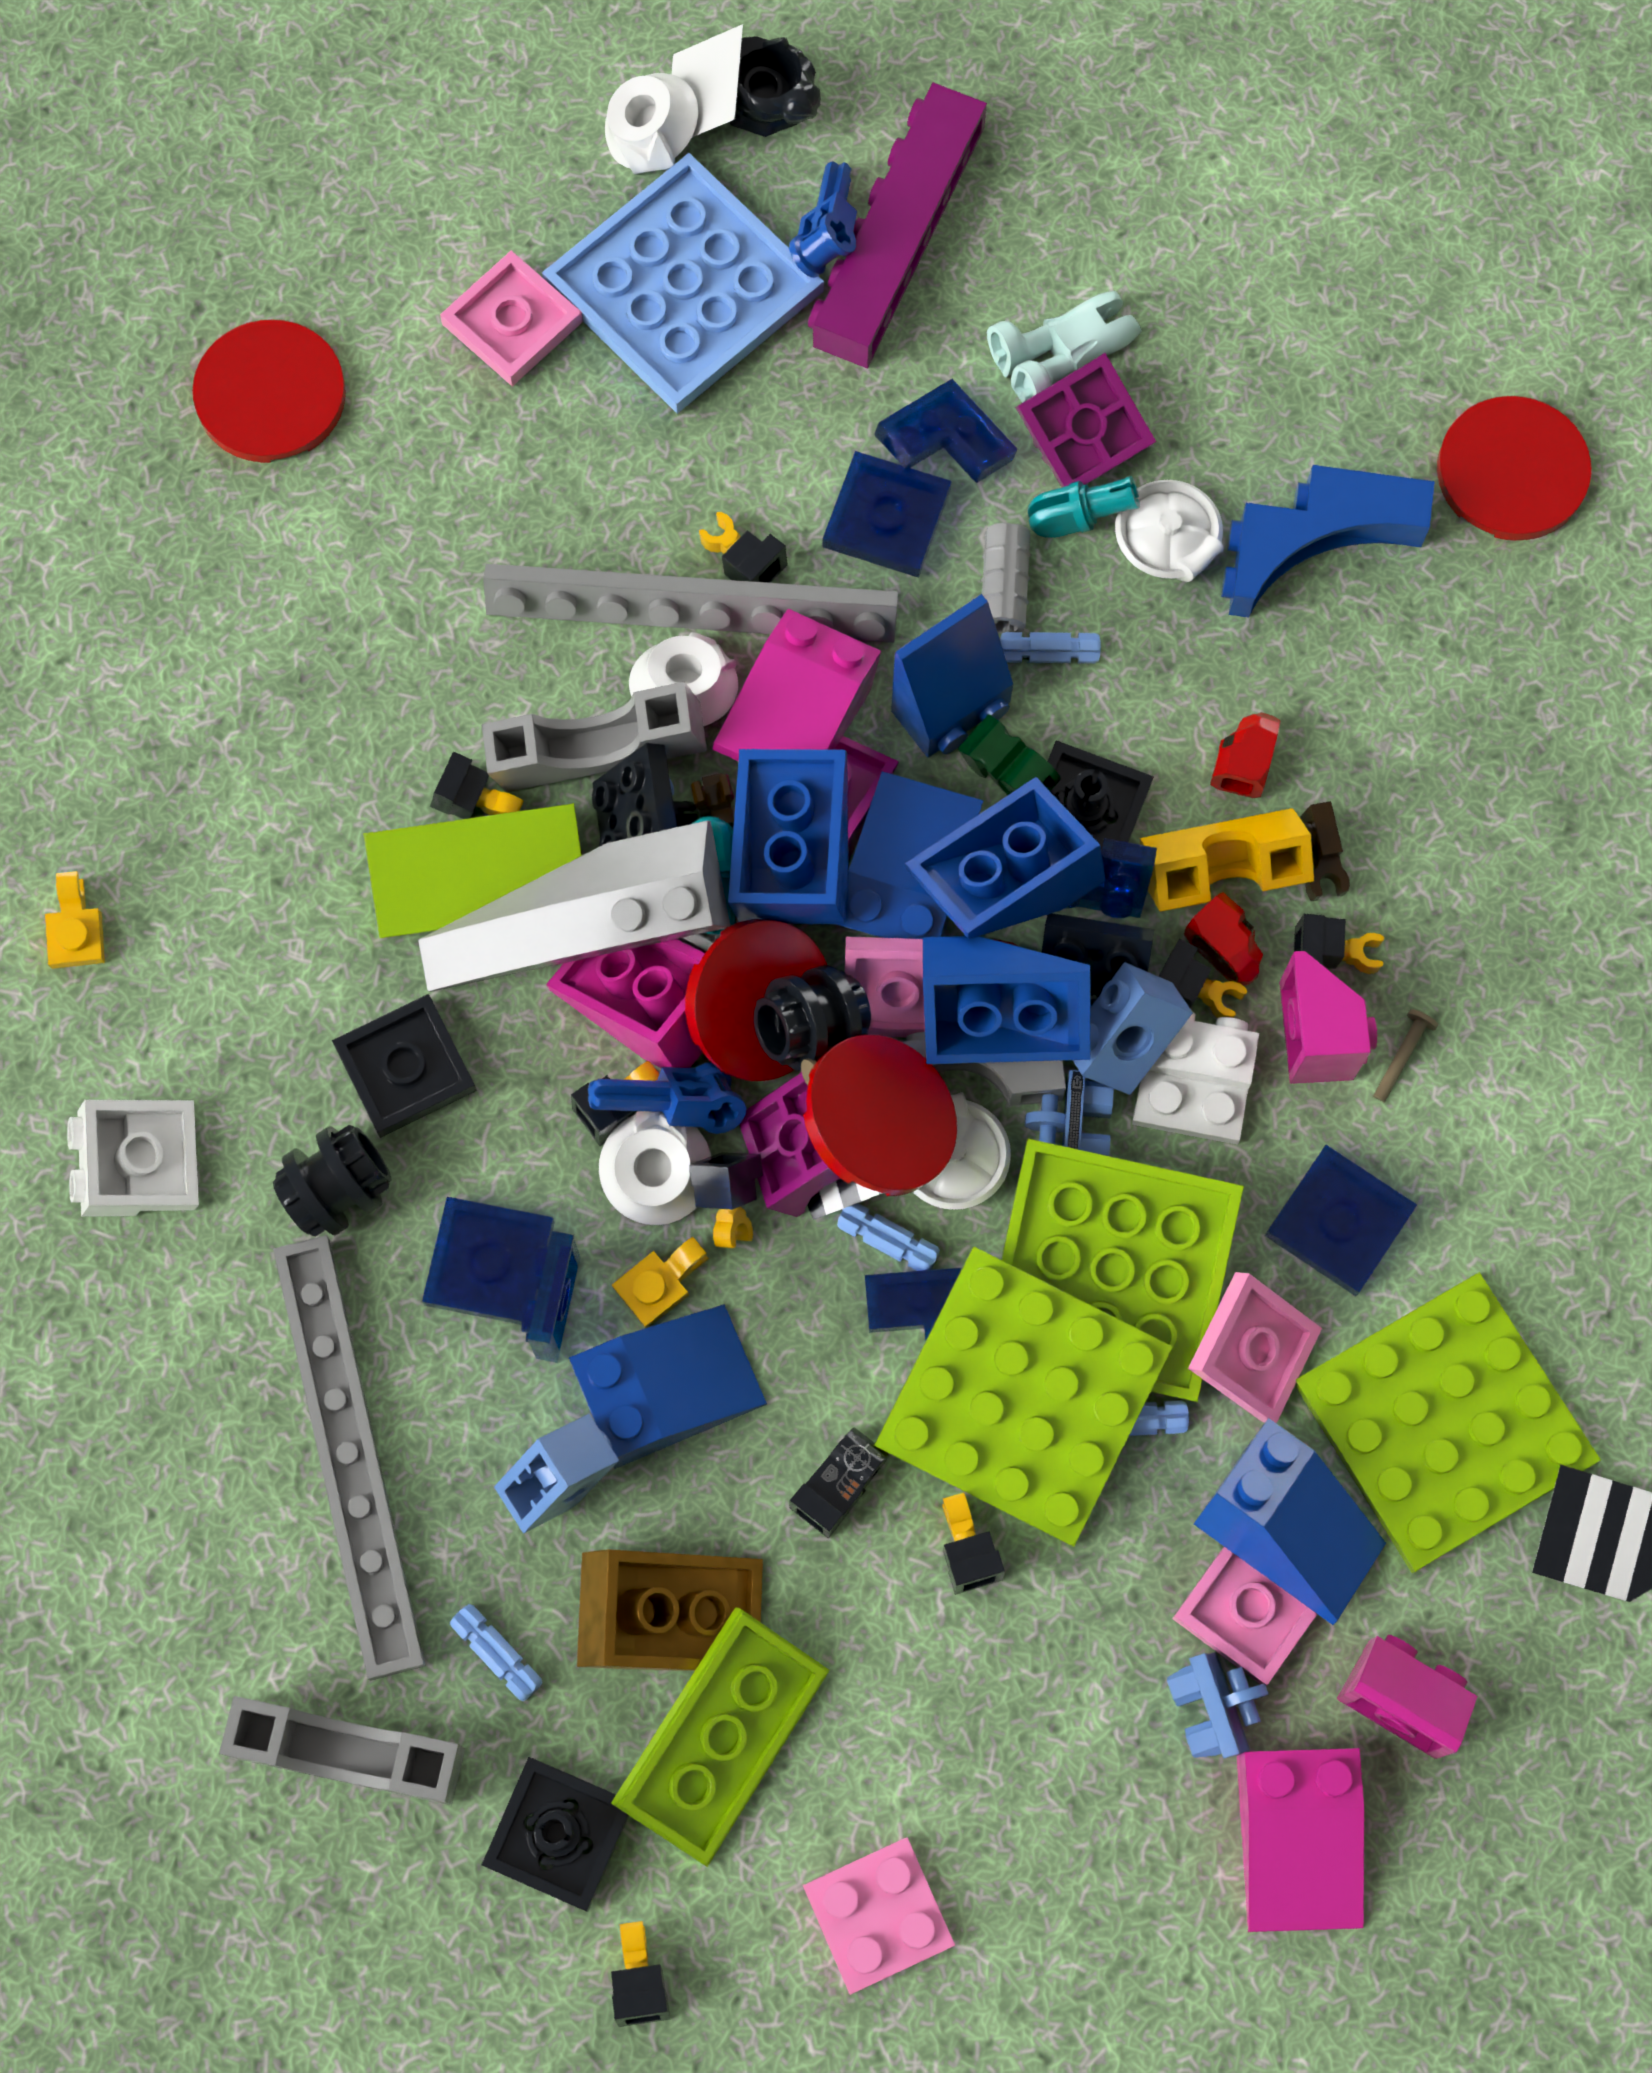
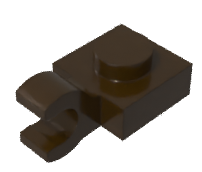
(714, 797)
(1325, 850)

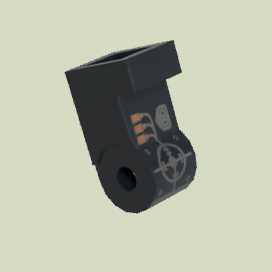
(838, 1482)

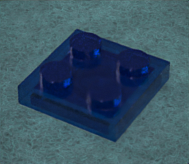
(886, 514)
(1341, 1220)
(486, 1260)
(547, 1316)

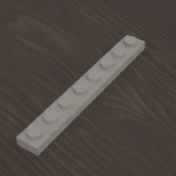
(683, 601)
(349, 1459)

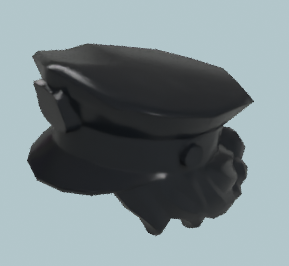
(774, 86)

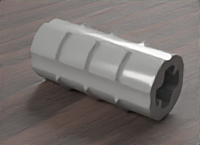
(1006, 575)

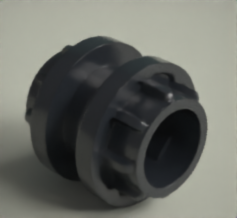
(810, 1014)
(331, 1180)

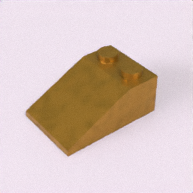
(659, 1606)

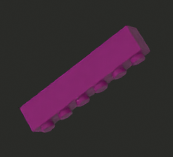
(898, 225)

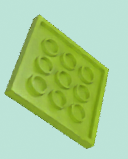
(1128, 1243)
(1023, 1396)
(1445, 1421)

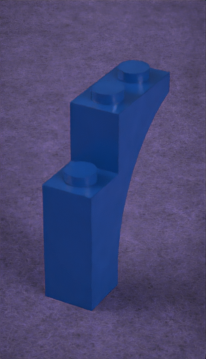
(1328, 513)

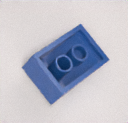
(951, 679)
(899, 826)
(790, 836)
(1010, 863)
(1002, 1003)
(667, 1382)
(1293, 1522)

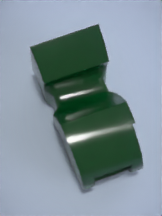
(1005, 758)

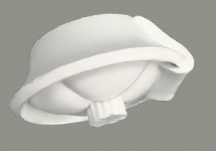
(650, 121)
(1172, 531)
(698, 663)
(977, 1162)
(648, 1168)

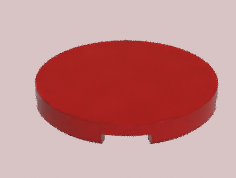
(269, 390)
(1514, 467)
(730, 982)
(880, 1115)

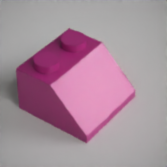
(1323, 1024)
(1409, 1697)

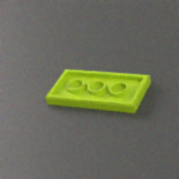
(451, 868)
(720, 1736)

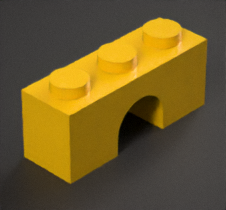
(1261, 847)

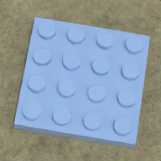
(683, 282)

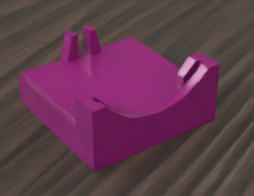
(1085, 423)
(789, 1160)

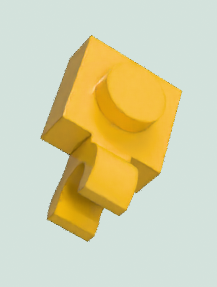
(75, 932)
(655, 1285)

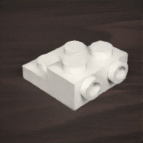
(1200, 1081)
(134, 1157)

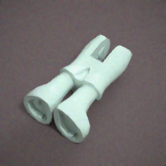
(1071, 338)

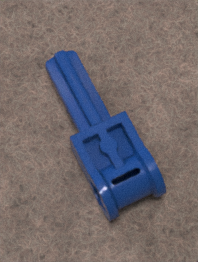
(829, 226)
(680, 1093)

